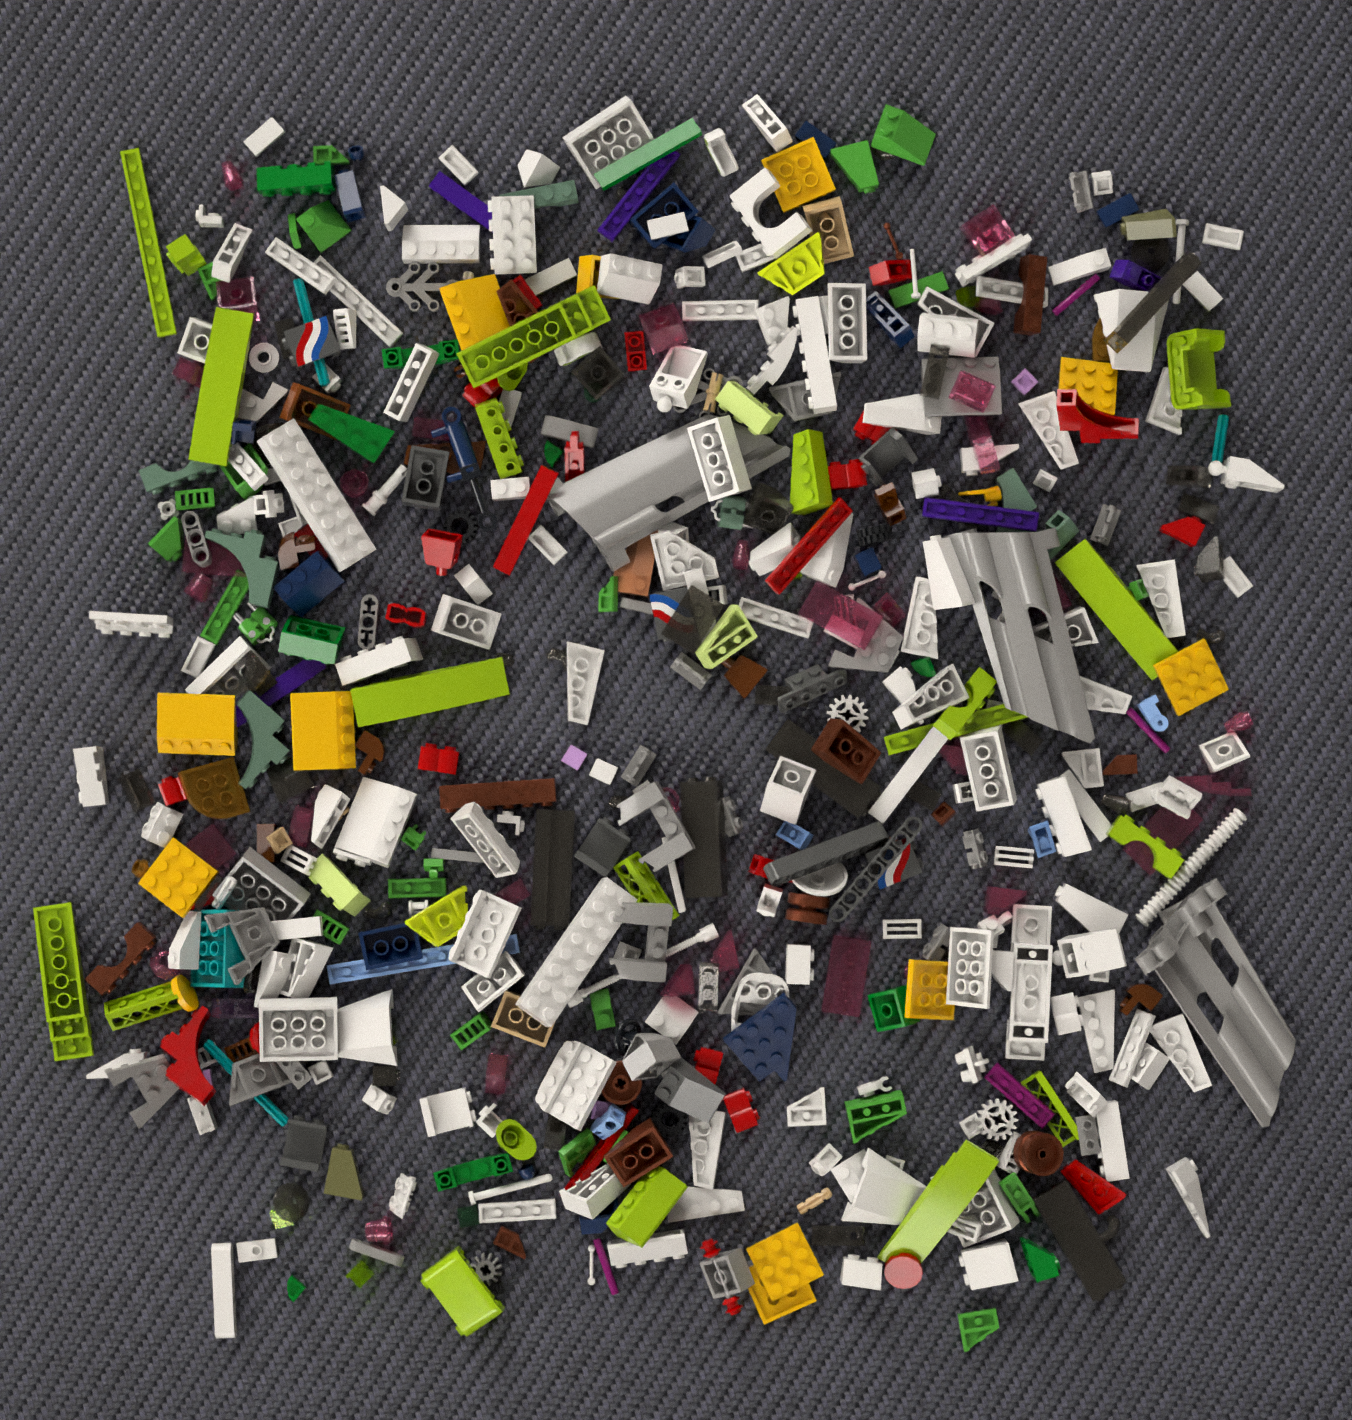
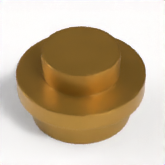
(140, 867)

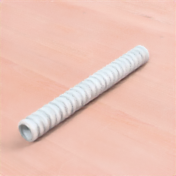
(1190, 867)

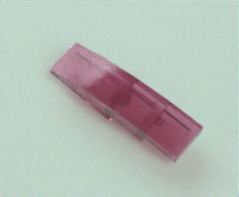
(982, 443)
(1205, 785)

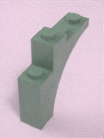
(1014, 495)
(249, 551)
(265, 747)

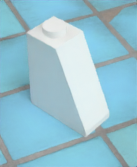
(773, 550)

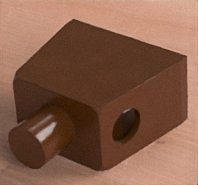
(743, 674)

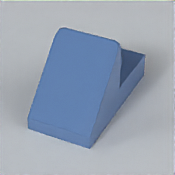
(795, 835)
(1042, 839)

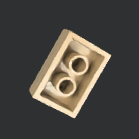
(516, 1022)

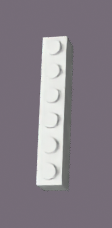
(815, 353)

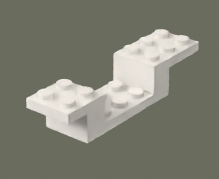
(1031, 982)

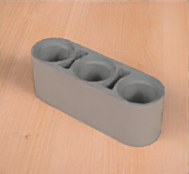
(561, 430)
(192, 531)

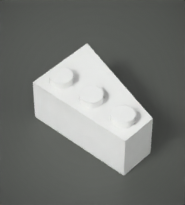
(91, 776)

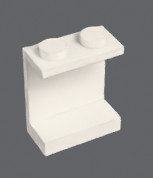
(447, 1111)

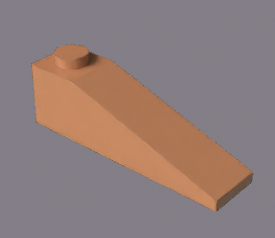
(637, 575)

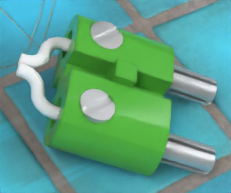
(257, 625)

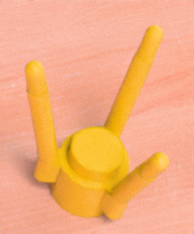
(990, 494)

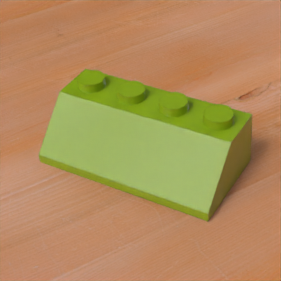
(646, 1206)

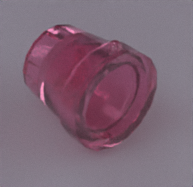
(989, 306)
(199, 587)
(379, 1230)

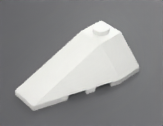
(829, 561)

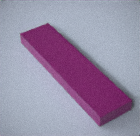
(1019, 1095)

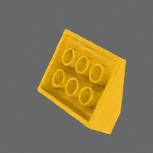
(474, 309)
(196, 724)
(323, 730)

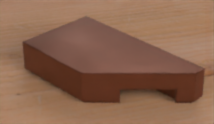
(1122, 765)
(510, 1242)

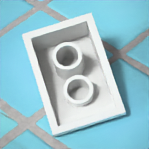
(466, 622)

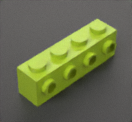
(498, 438)

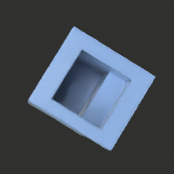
(1152, 714)
(608, 1122)

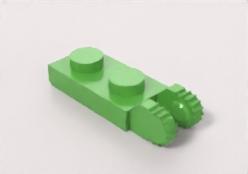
(1018, 1196)

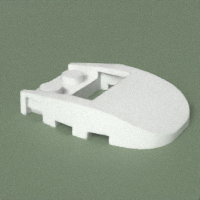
(757, 989)

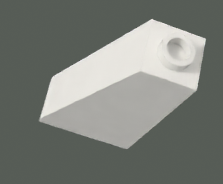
(946, 575)
(1089, 911)

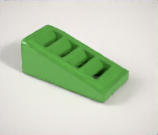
(193, 492)
(345, 929)
(483, 1019)

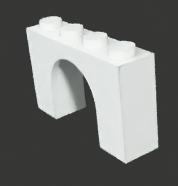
(748, 201)

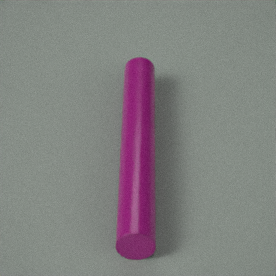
(1076, 294)
(1148, 730)
(605, 1265)

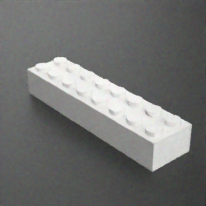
(316, 495)
(575, 953)

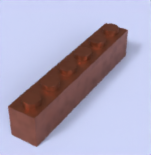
(498, 793)

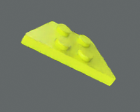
(798, 266)
(442, 919)

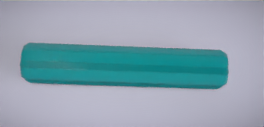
(1220, 438)

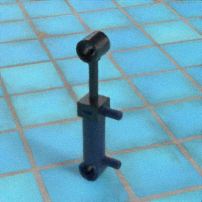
(466, 461)

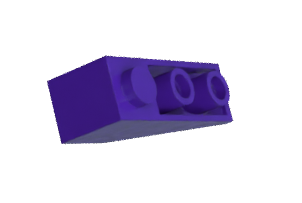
(1133, 275)

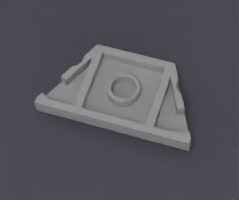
(794, 398)
(754, 964)
(255, 1078)

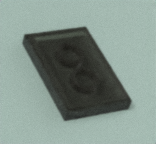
(692, 619)

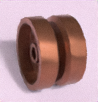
(807, 908)
(621, 1094)
(1038, 1153)

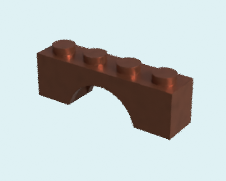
(1029, 316)
(138, 940)

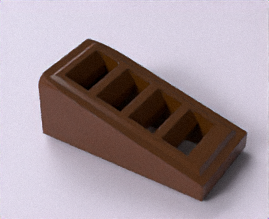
(230, 1055)

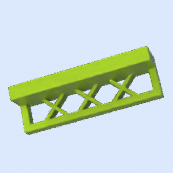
(642, 875)
(141, 1002)
(1060, 1109)

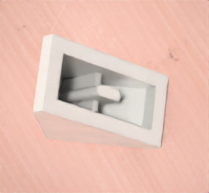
(473, 584)
(962, 792)

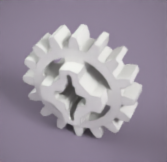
(848, 706)
(992, 1128)

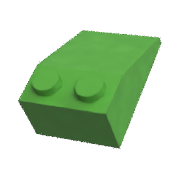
(903, 136)

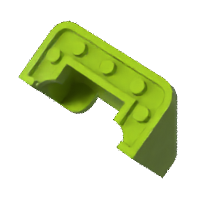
(1193, 369)
(461, 1292)

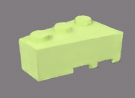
(747, 409)
(726, 638)
(338, 886)

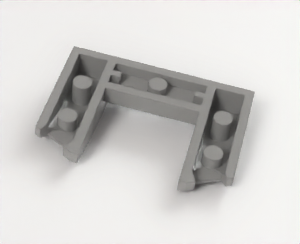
(678, 841)
(658, 918)

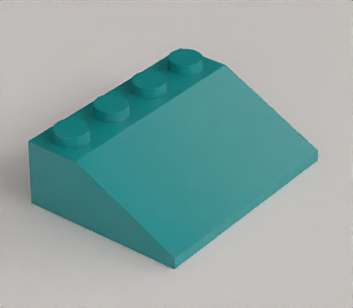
(216, 954)

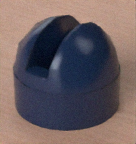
(356, 152)
(527, 1171)

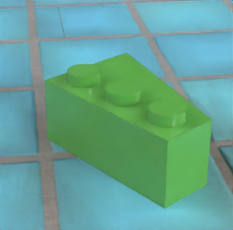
(873, 1112)

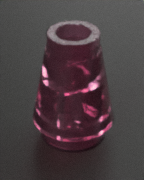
(232, 178)
(741, 555)
(1238, 722)

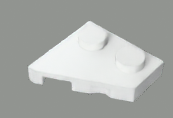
(238, 518)

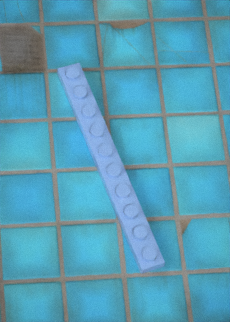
(431, 958)

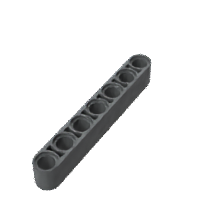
(826, 854)
(884, 864)

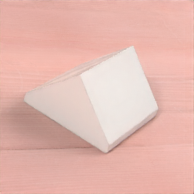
(393, 208)
(1223, 752)

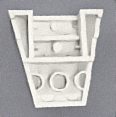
(1140, 351)
(367, 1030)
(883, 1193)

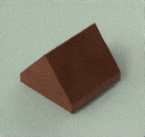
(943, 814)

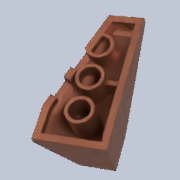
(515, 304)

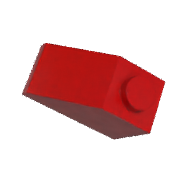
(890, 272)
(1184, 530)

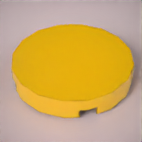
(187, 996)

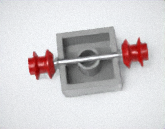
(726, 1274)

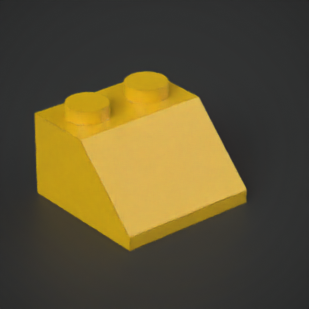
(588, 273)

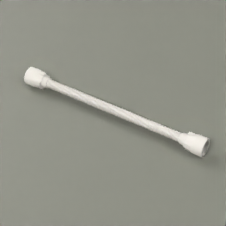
(706, 934)

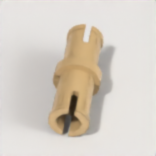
(712, 392)

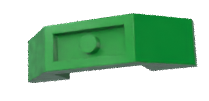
(397, 357)
(472, 1171)

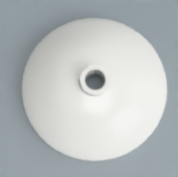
(824, 881)

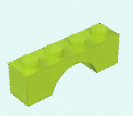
(185, 255)
(953, 718)
(1165, 860)

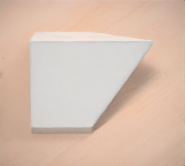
(536, 169)

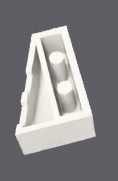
(306, 967)
(594, 1193)

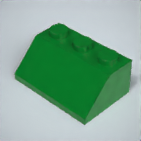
(311, 639)
(1040, 1261)

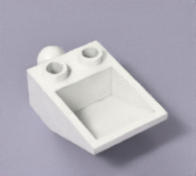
(678, 377)
(1244, 473)
(1090, 953)

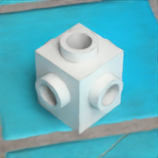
(268, 504)

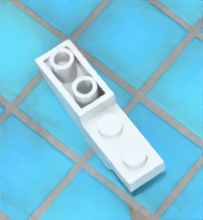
(780, 353)

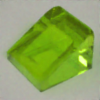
(967, 296)
(277, 1221)

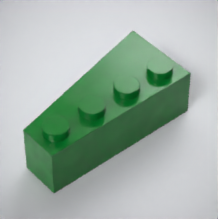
(296, 179)
(357, 434)

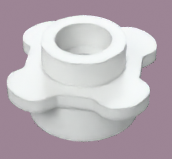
(163, 509)

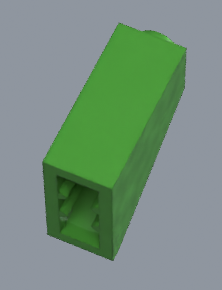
(857, 165)

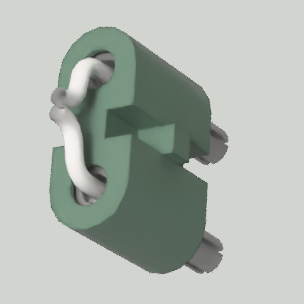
(731, 512)

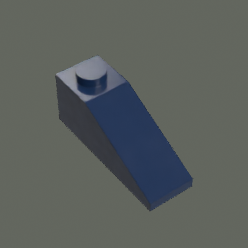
(889, 320)

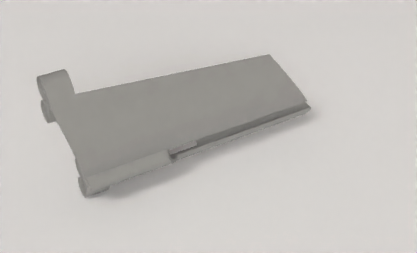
(620, 496)

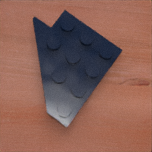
(766, 1039)

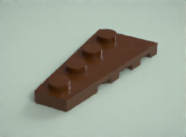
(478, 447)

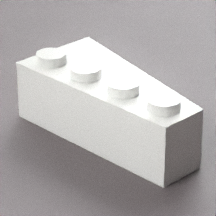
(932, 698)

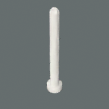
(1181, 223)
(508, 1188)

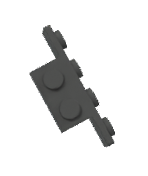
(809, 685)

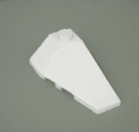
(903, 414)
(1188, 1186)

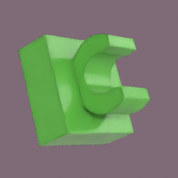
(1138, 589)
(413, 838)
(433, 866)

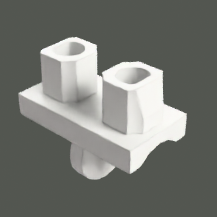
(974, 1062)

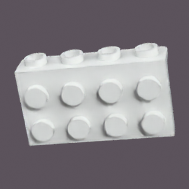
(512, 234)
(484, 933)

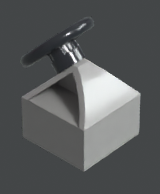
(644, 1053)

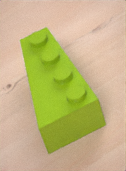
(809, 474)

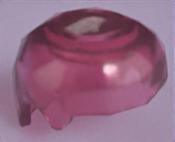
(354, 483)

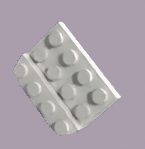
(984, 264)
(128, 623)
(574, 1083)

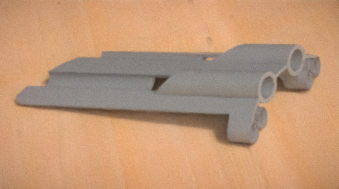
(1030, 672)
(1254, 1037)

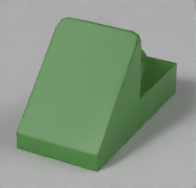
(602, 1009)

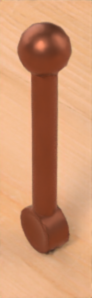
(899, 255)

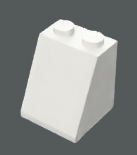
(787, 790)
(988, 1265)

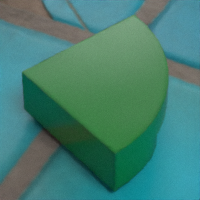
(552, 453)
(924, 667)
(294, 1288)

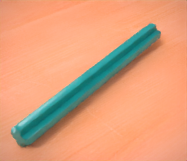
(308, 317)
(262, 1099)

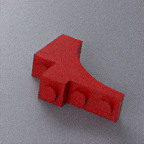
(1093, 424)
(184, 1049)

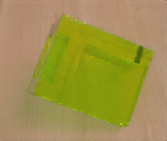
(360, 1274)

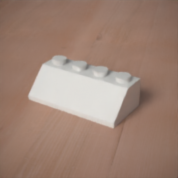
(441, 244)
(847, 322)
(719, 458)
(226, 672)
(988, 768)
(486, 840)
(657, 1247)

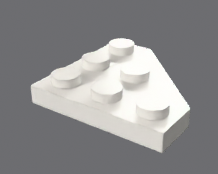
(679, 556)

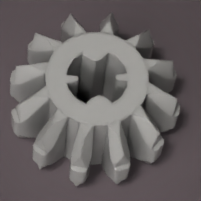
(492, 1266)

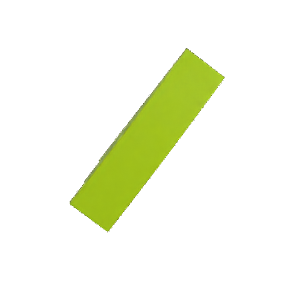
(533, 336)
(221, 386)
(1116, 606)
(429, 691)
(63, 982)
(941, 1202)

